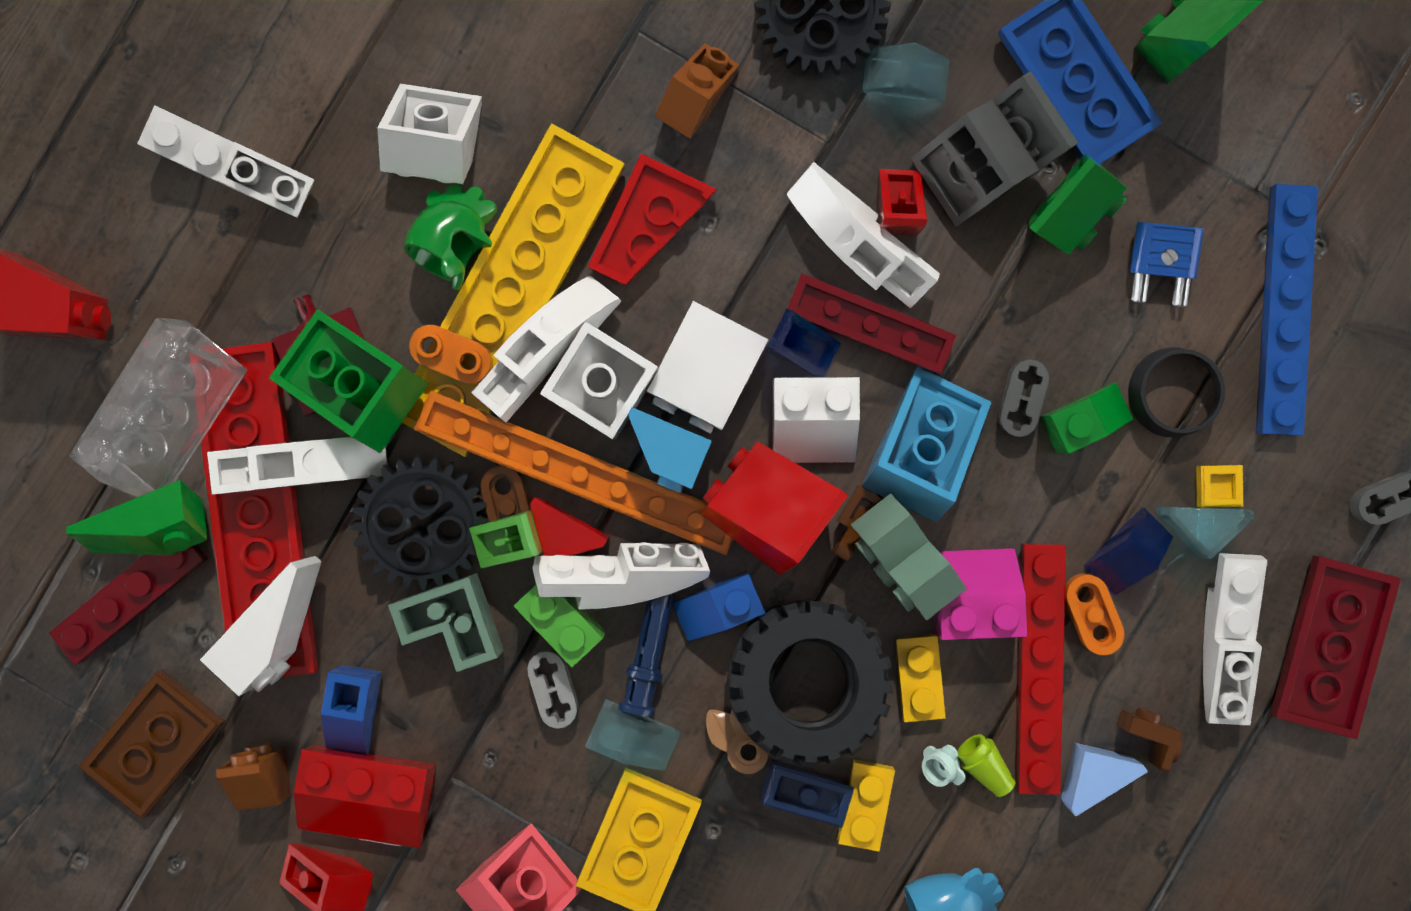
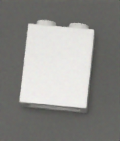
(706, 367)

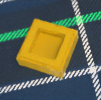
(1219, 486)

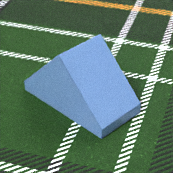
(1096, 775)

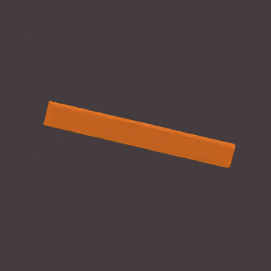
(569, 470)

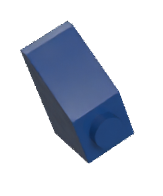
(719, 607)

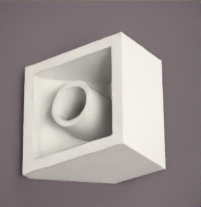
(429, 133)
(600, 380)
(816, 419)

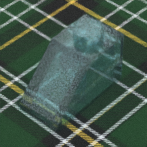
(632, 738)

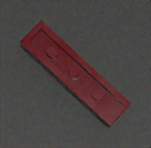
(872, 324)
(123, 601)

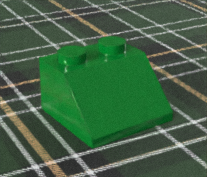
(1077, 206)

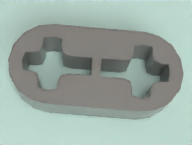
(543, 691)

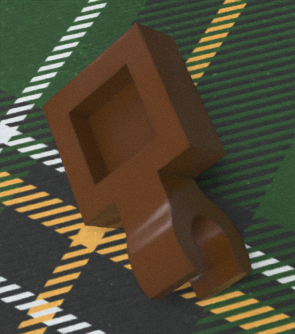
(857, 505)

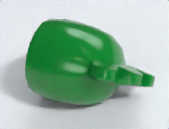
(450, 232)

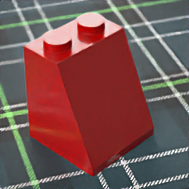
(47, 304)
(772, 506)

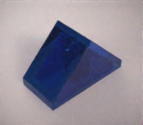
(803, 344)
(1131, 552)

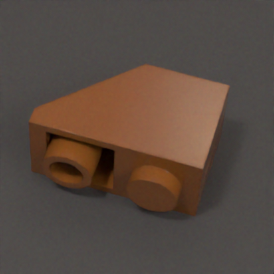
(696, 89)
(256, 777)

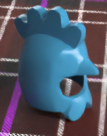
(954, 892)

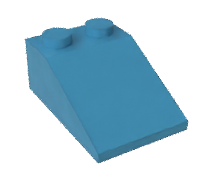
(928, 445)

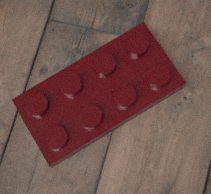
(1335, 647)

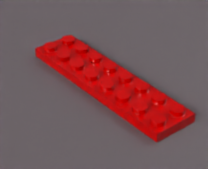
(255, 529)

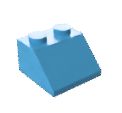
(669, 450)

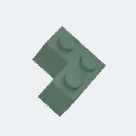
(906, 558)
(457, 611)

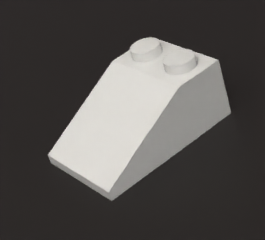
(266, 633)

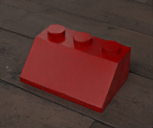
(363, 795)

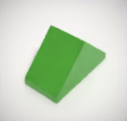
(506, 539)

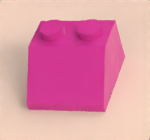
(993, 598)

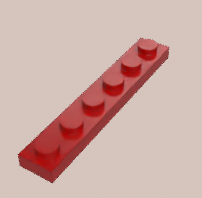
(1041, 670)

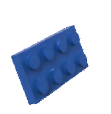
(1080, 76)

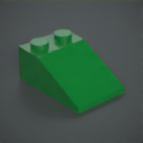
(1189, 32)
(348, 381)

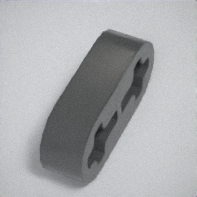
(1032, 401)
(1384, 489)

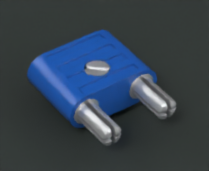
(1165, 252)

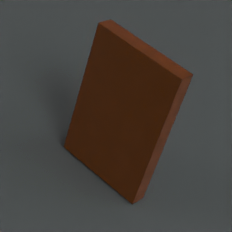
(151, 744)

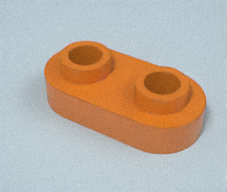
(450, 354)
(1094, 612)

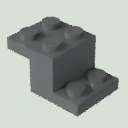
(993, 149)

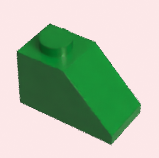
(1086, 419)

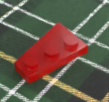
(647, 216)

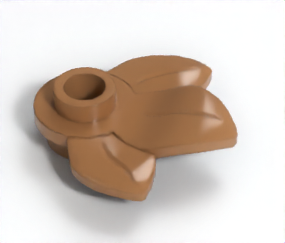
(729, 737)

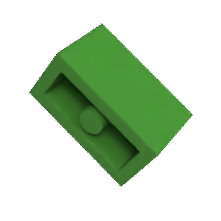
(561, 624)

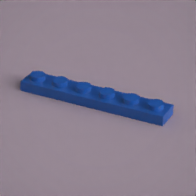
(1287, 310)

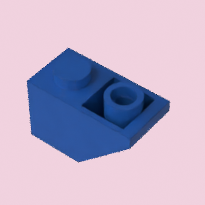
(350, 708)

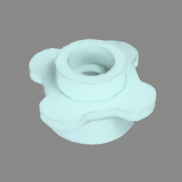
(942, 766)

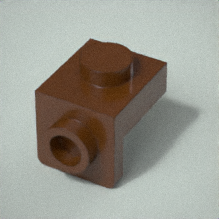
(1148, 724)

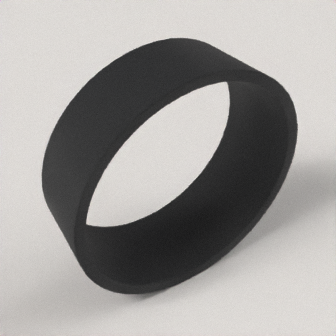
(1137, 395)

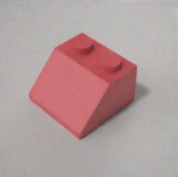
(521, 878)

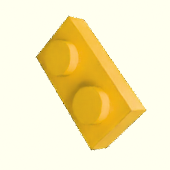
(919, 678)
(868, 805)

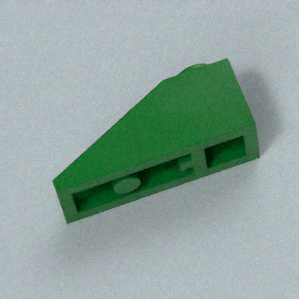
(151, 524)

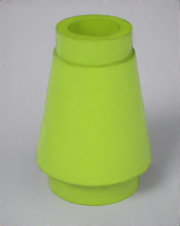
(984, 763)

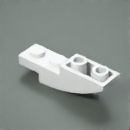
(225, 161)
(857, 238)
(541, 344)
(292, 464)
(631, 577)
(1230, 641)

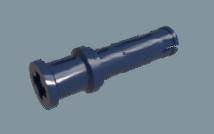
(645, 670)

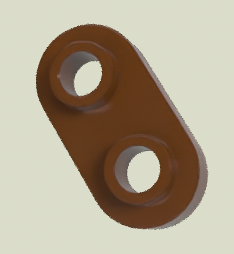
(499, 504)

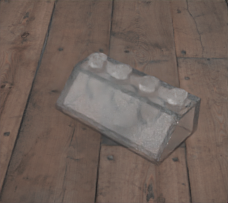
(158, 409)

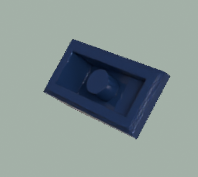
(806, 793)

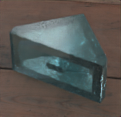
(906, 72)
(1205, 529)

